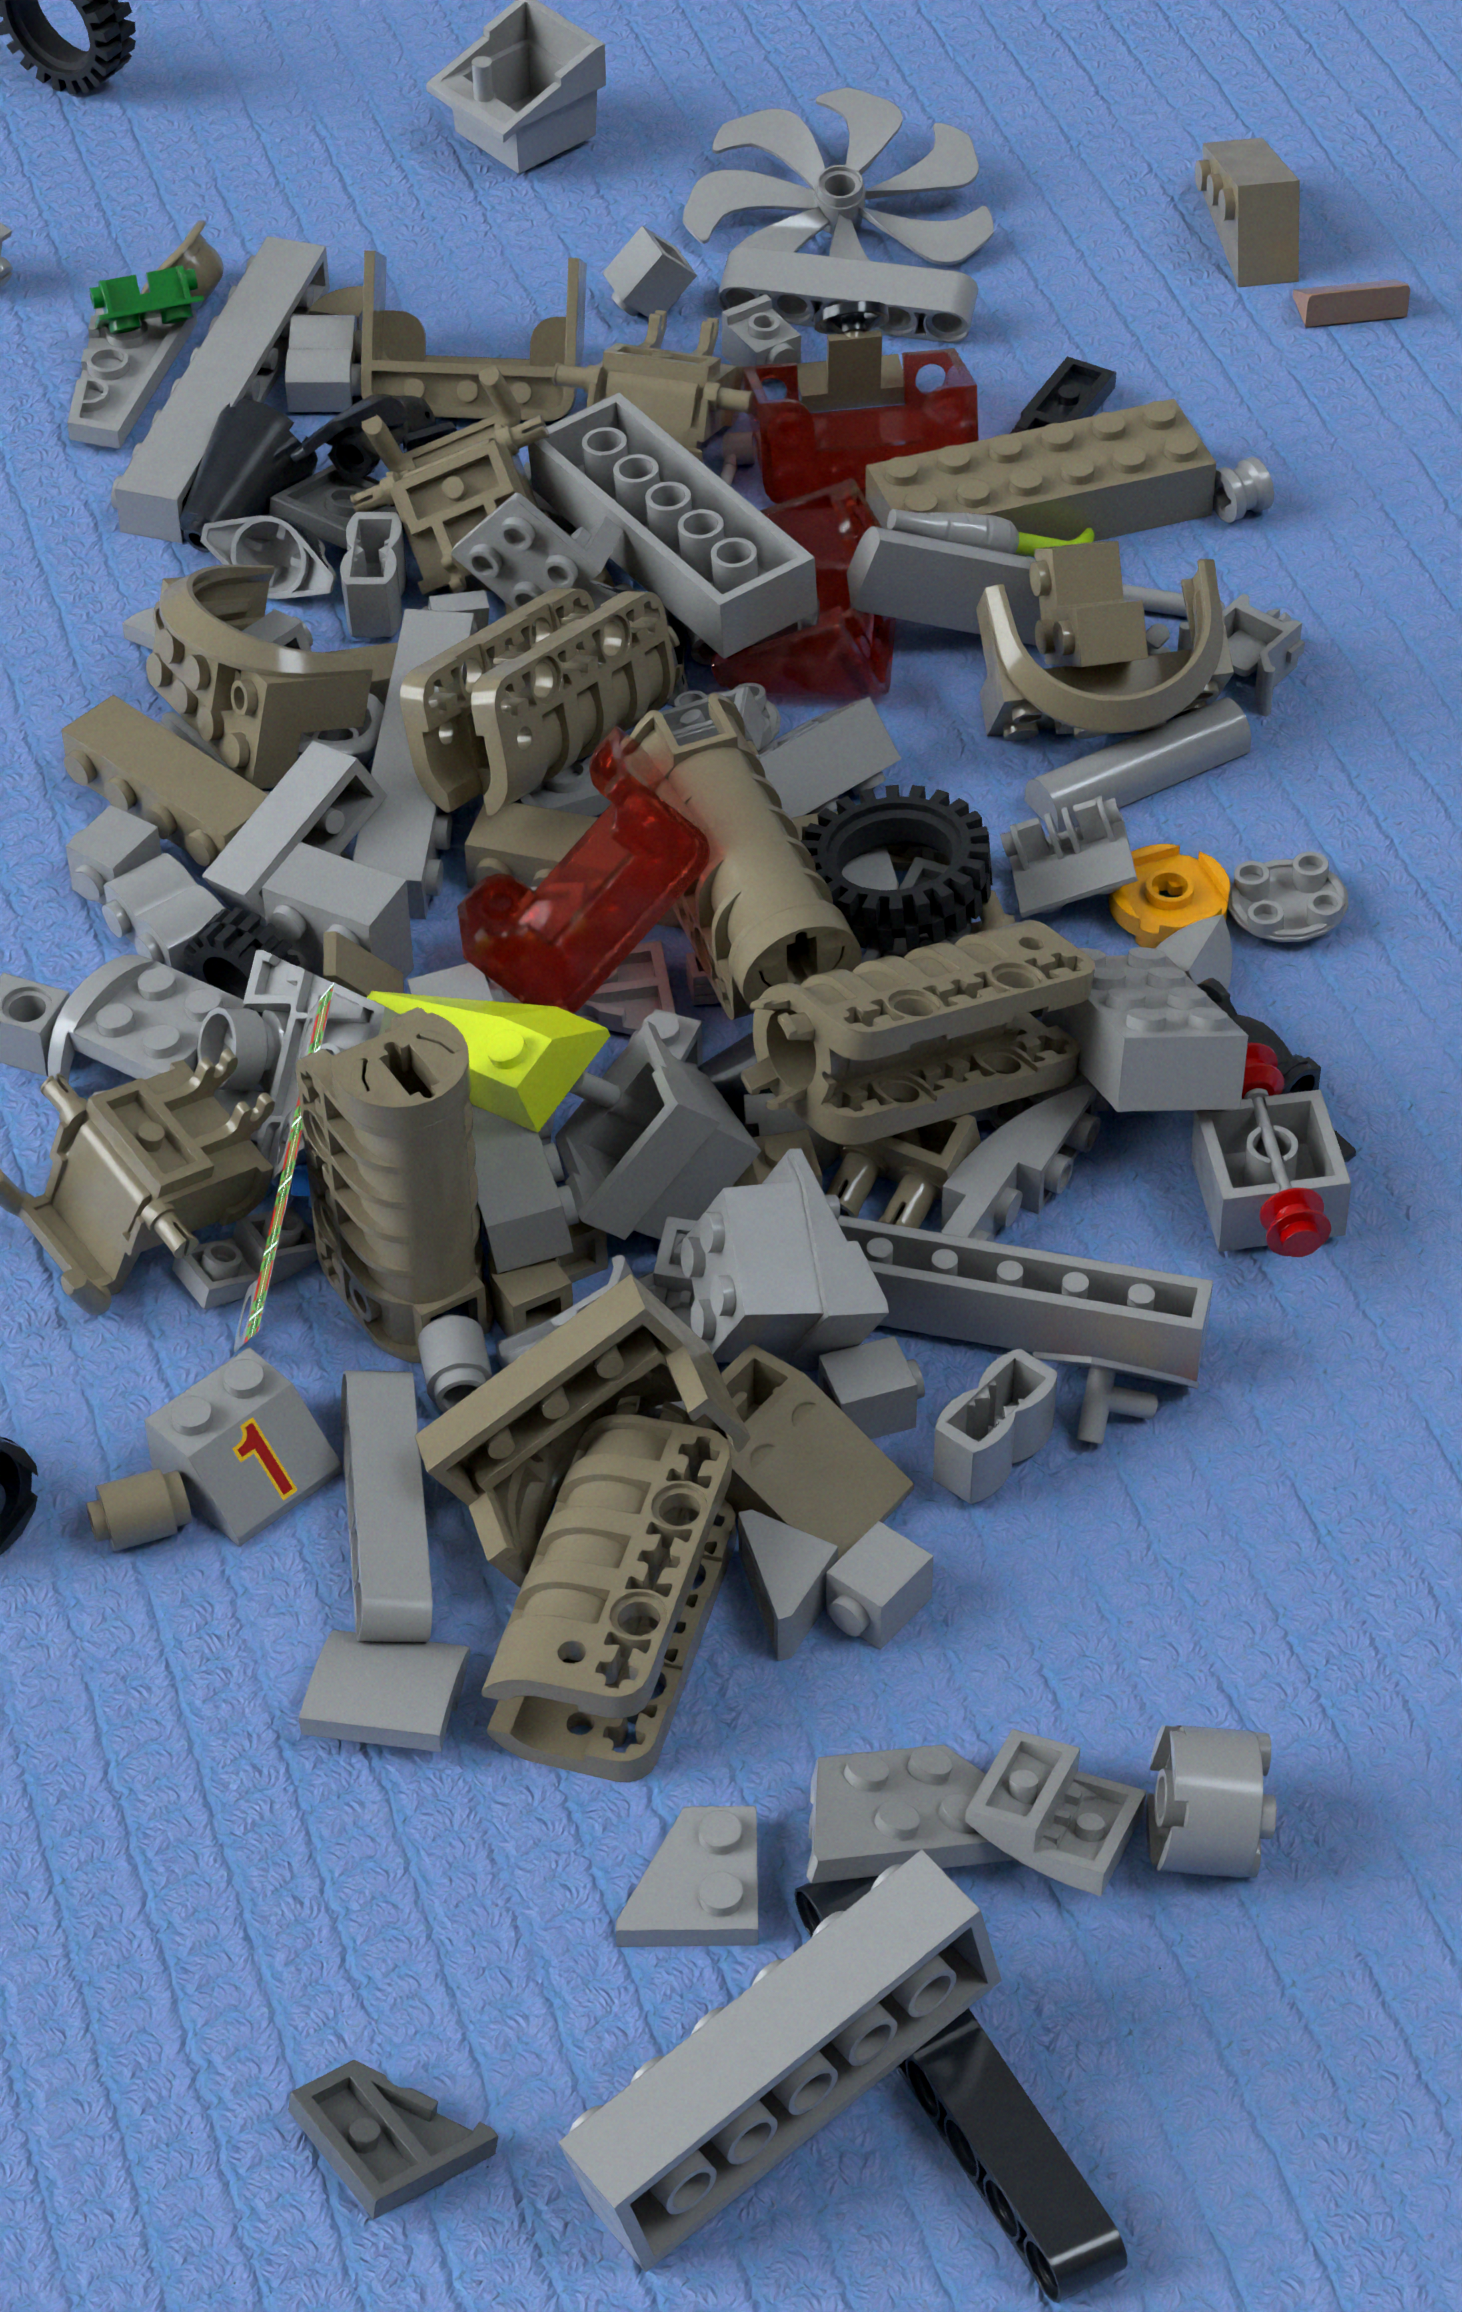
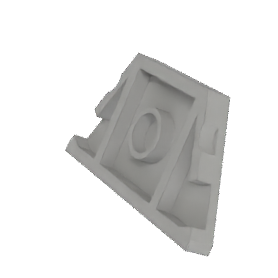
(889, 1807)

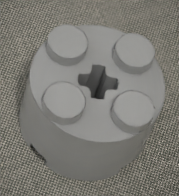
(1209, 1801)

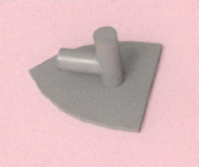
(1104, 1397)

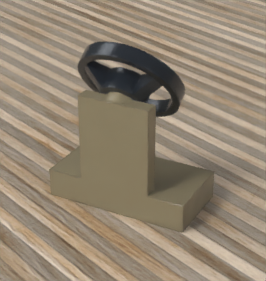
(855, 368)

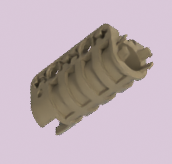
(539, 700)
(921, 1033)
(608, 1594)

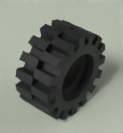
(226, 950)

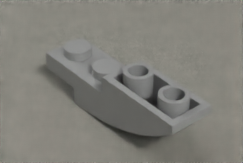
(1019, 1165)

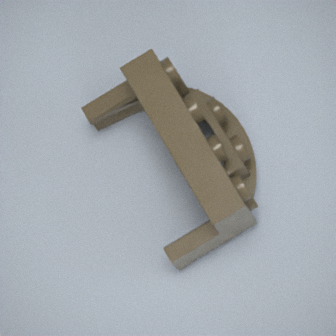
(281, 692)
(1106, 697)
(520, 1430)

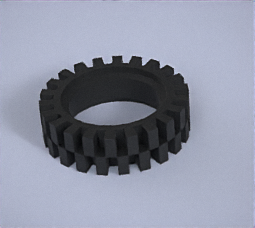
(57, 57)
(899, 822)

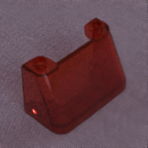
(848, 649)
(602, 895)

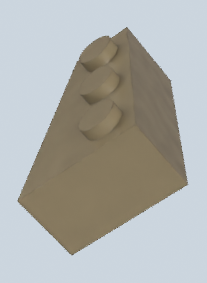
(1253, 209)

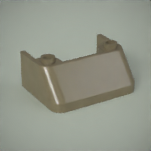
(398, 365)

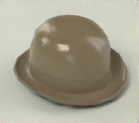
(199, 255)

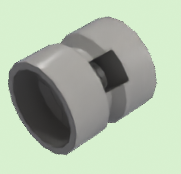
(252, 1040)

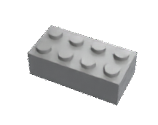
(1154, 1037)

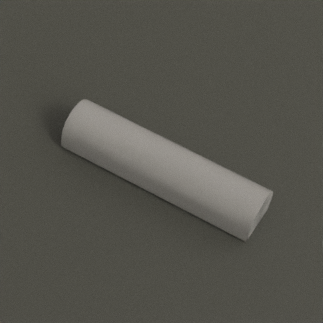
(1144, 761)

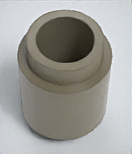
(139, 1509)

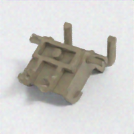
(677, 390)
(453, 482)
(141, 1173)

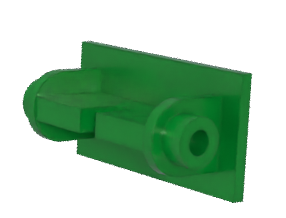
(126, 307)

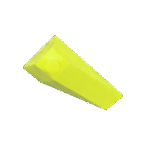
(518, 1053)

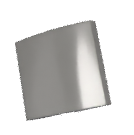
(384, 1691)
(1054, 1815)

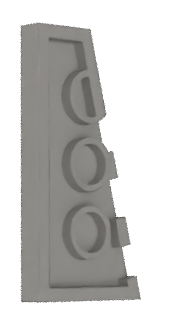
(121, 378)

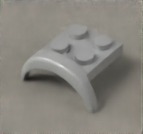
(134, 1018)

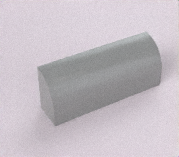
(937, 581)

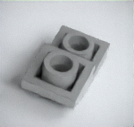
(227, 1267)

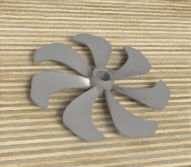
(838, 191)

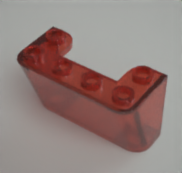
(819, 449)

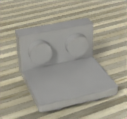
(527, 554)

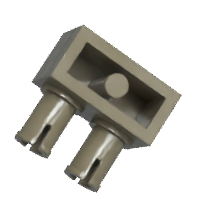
(915, 1159)

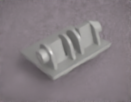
(1071, 862)

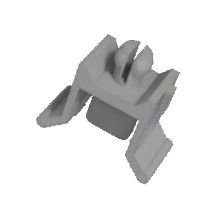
(1258, 642)

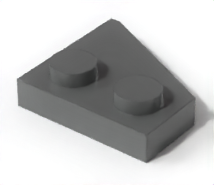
(385, 2137)

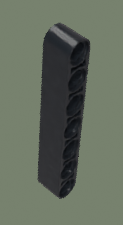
(999, 2138)

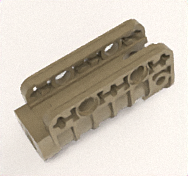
(758, 904)
(396, 1178)

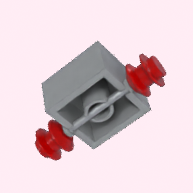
(1271, 1166)

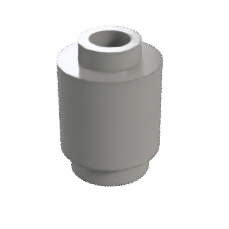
(453, 1359)

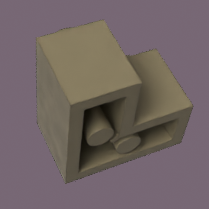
(1084, 606)

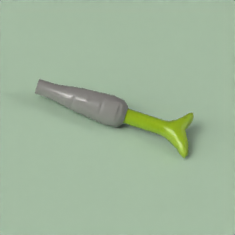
(976, 530)

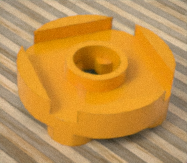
(1152, 918)

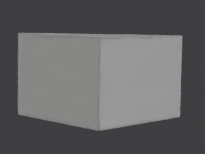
(785, 1576)

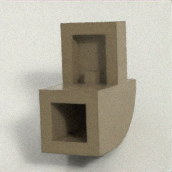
(545, 1288)

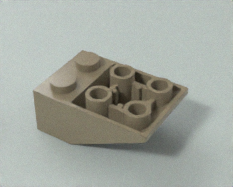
(804, 1455)

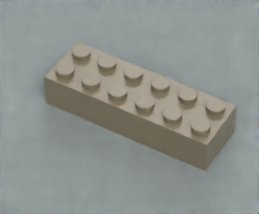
(1056, 480)

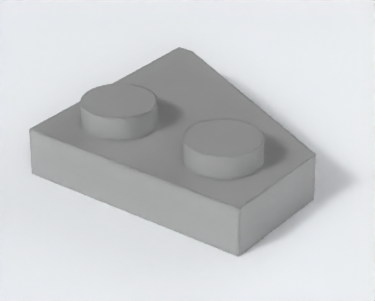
(698, 1884)

